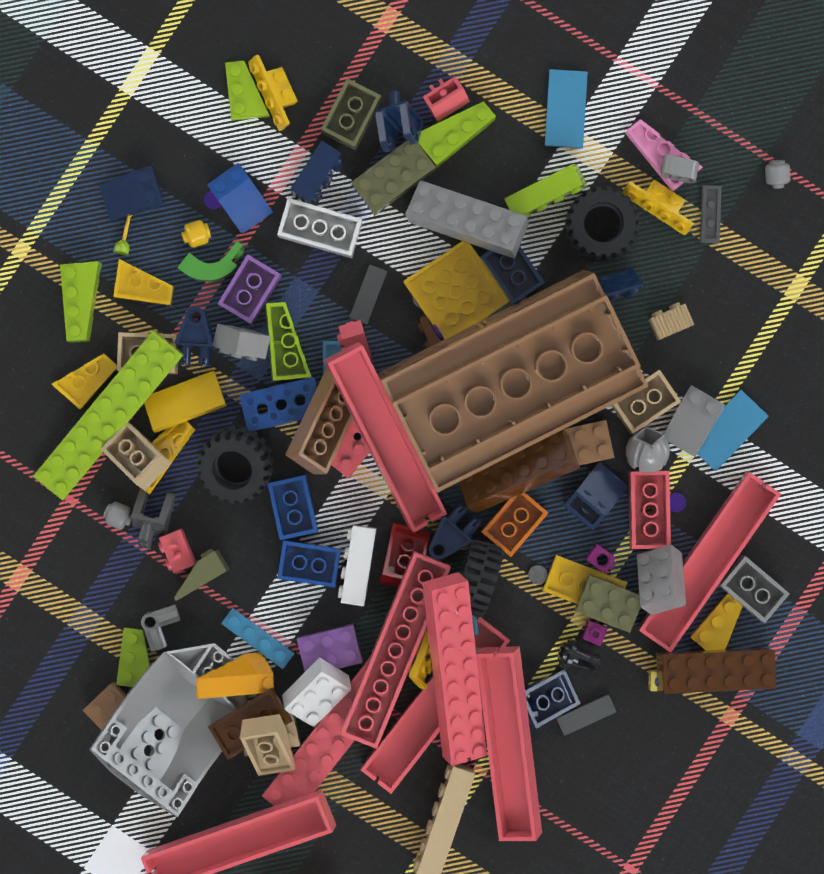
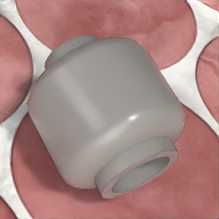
(777, 173)
(117, 515)

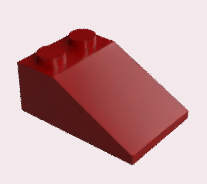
(399, 551)

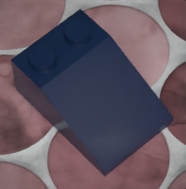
(132, 194)
(549, 698)

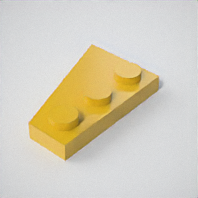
(140, 286)
(86, 381)
(718, 625)

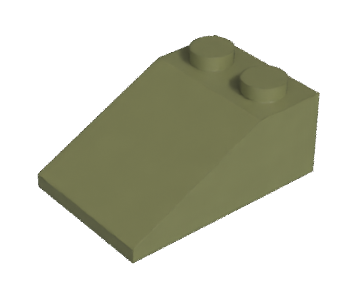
(205, 570)

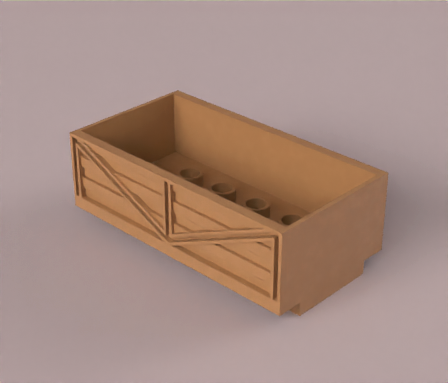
(513, 379)

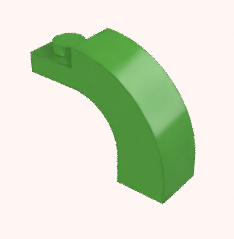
(212, 271)

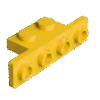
(274, 89)
(661, 203)

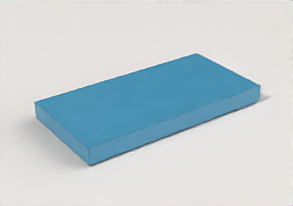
(566, 109)
(731, 430)

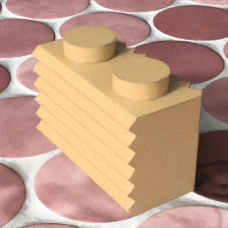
(670, 322)

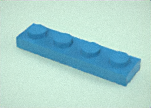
(257, 638)

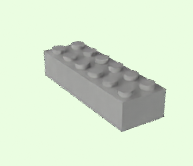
(467, 219)

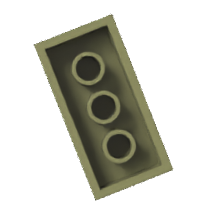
(393, 176)

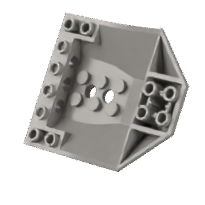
(167, 701)

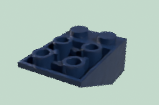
(619, 284)
(595, 496)

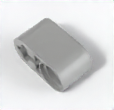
(679, 169)

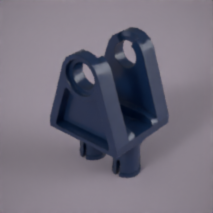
(396, 118)
(195, 335)
(450, 535)

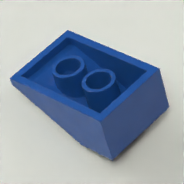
(240, 198)

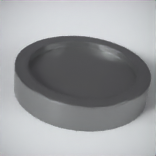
(537, 574)

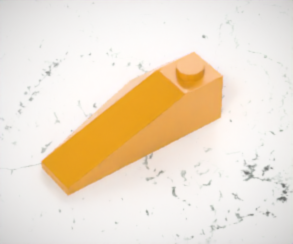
(241, 676)

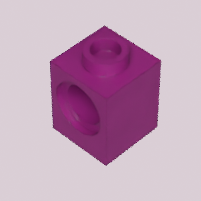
(595, 552)
(594, 632)

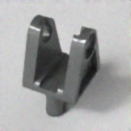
(148, 525)

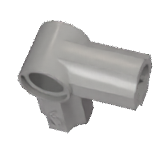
(154, 633)

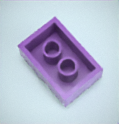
(249, 289)
(336, 646)

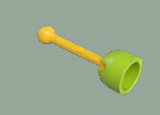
(122, 247)

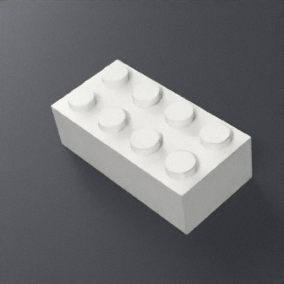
(319, 228)
(358, 565)

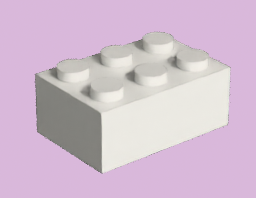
(316, 692)

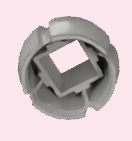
(647, 450)

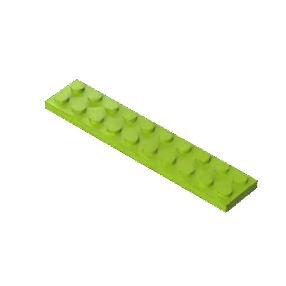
(108, 414)

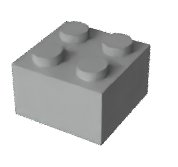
(241, 342)

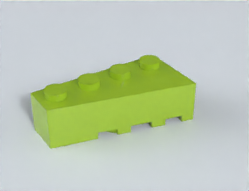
(452, 134)
(546, 191)
(79, 298)
(285, 352)

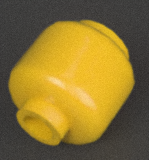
(196, 233)

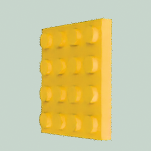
(456, 290)

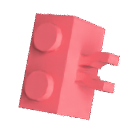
(446, 98)
(352, 333)
(177, 551)

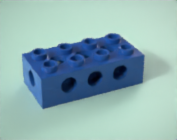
(270, 396)

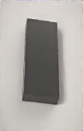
(710, 214)
(368, 294)
(586, 714)

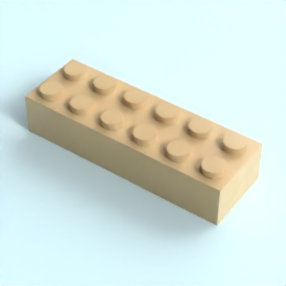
(445, 819)

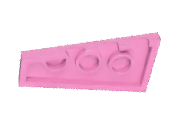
(654, 148)

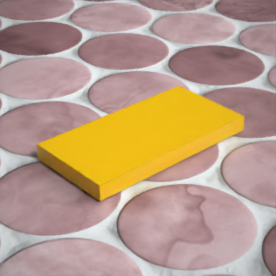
(184, 401)
(568, 578)

